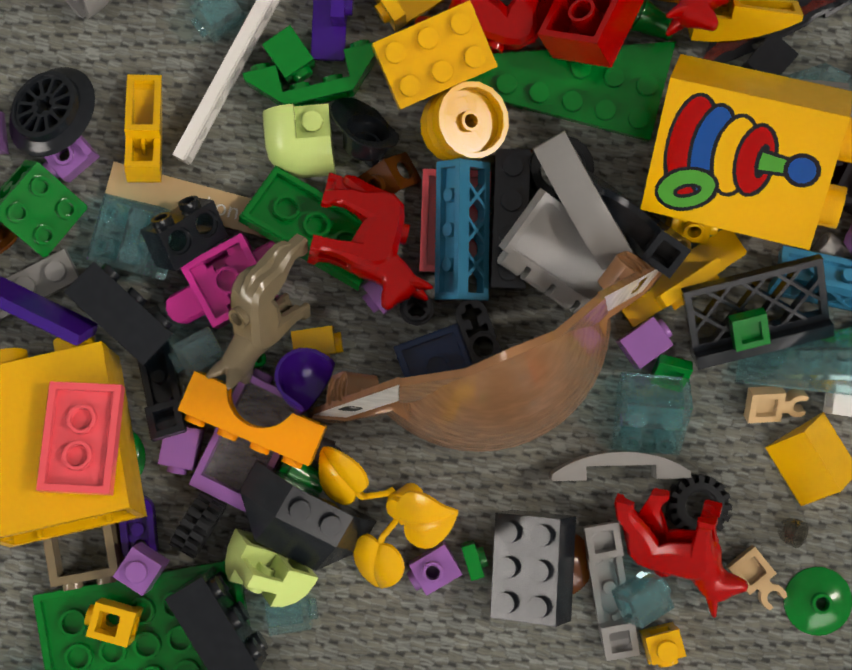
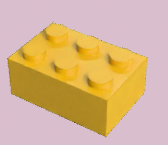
(434, 55)

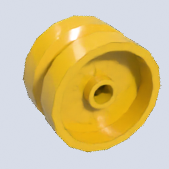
(465, 122)

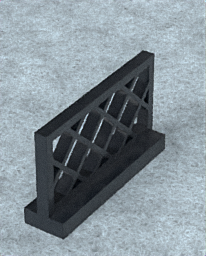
(788, 331)

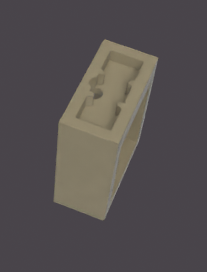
(75, 580)

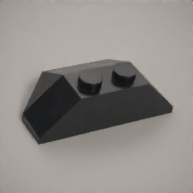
(300, 518)

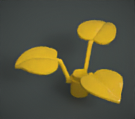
(423, 517)

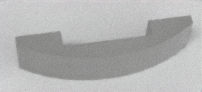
(581, 199)
(576, 469)
(606, 573)

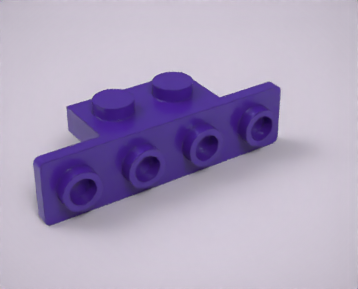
(329, 29)

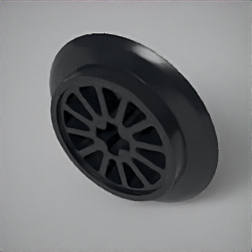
(71, 108)

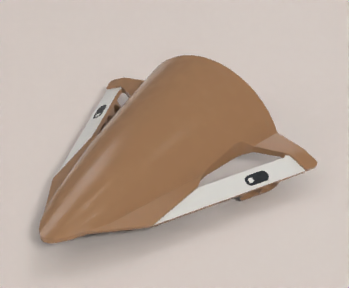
(508, 394)

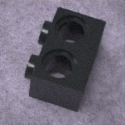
(186, 237)

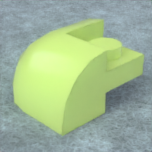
(300, 139)
(266, 571)

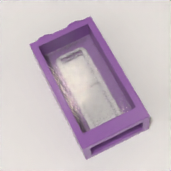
(228, 461)

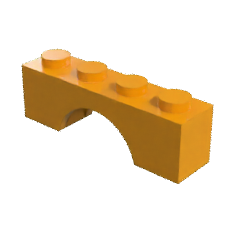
(213, 403)

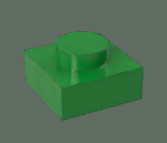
(749, 329)
(672, 366)
(475, 559)

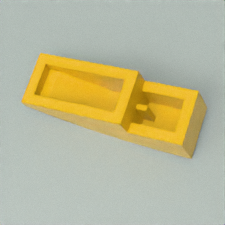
(750, 19)
(143, 129)

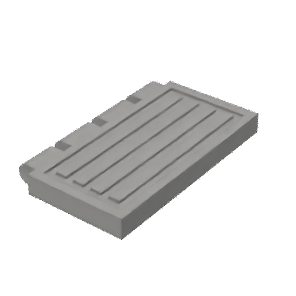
(551, 254)

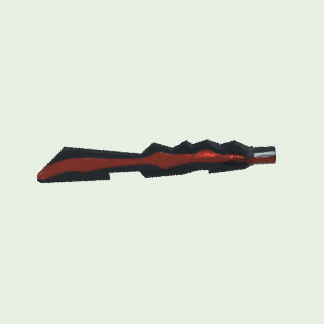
(730, 50)

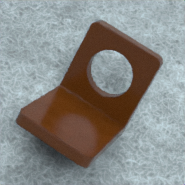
(387, 177)

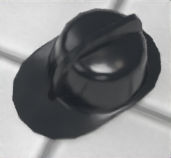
(364, 130)

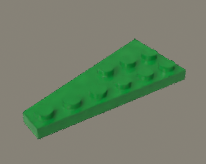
(596, 96)

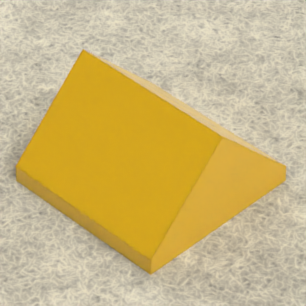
(812, 460)

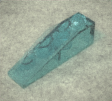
(811, 366)

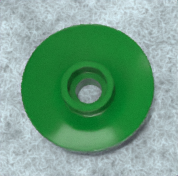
(806, 589)

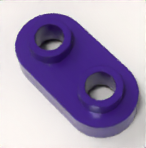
(141, 528)

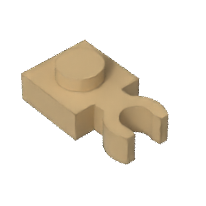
(769, 403)
(757, 572)

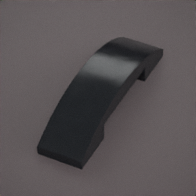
(162, 394)

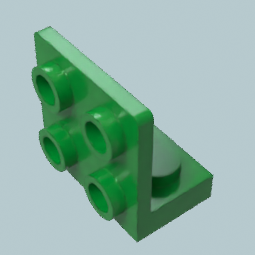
(38, 207)

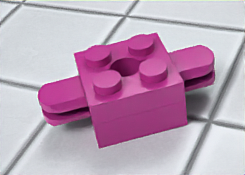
(211, 282)

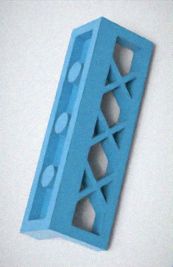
(456, 230)
(837, 277)

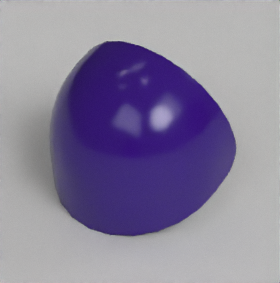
(303, 377)

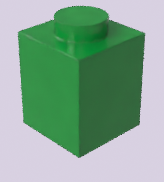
(290, 56)

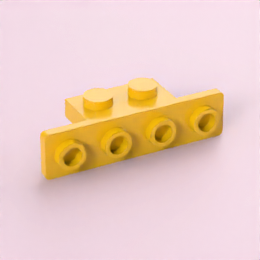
(698, 267)

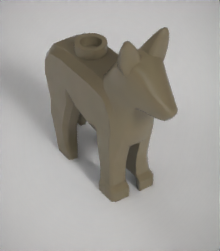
(256, 315)

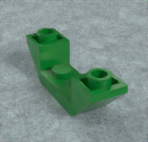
(268, 82)

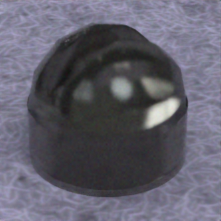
(793, 532)

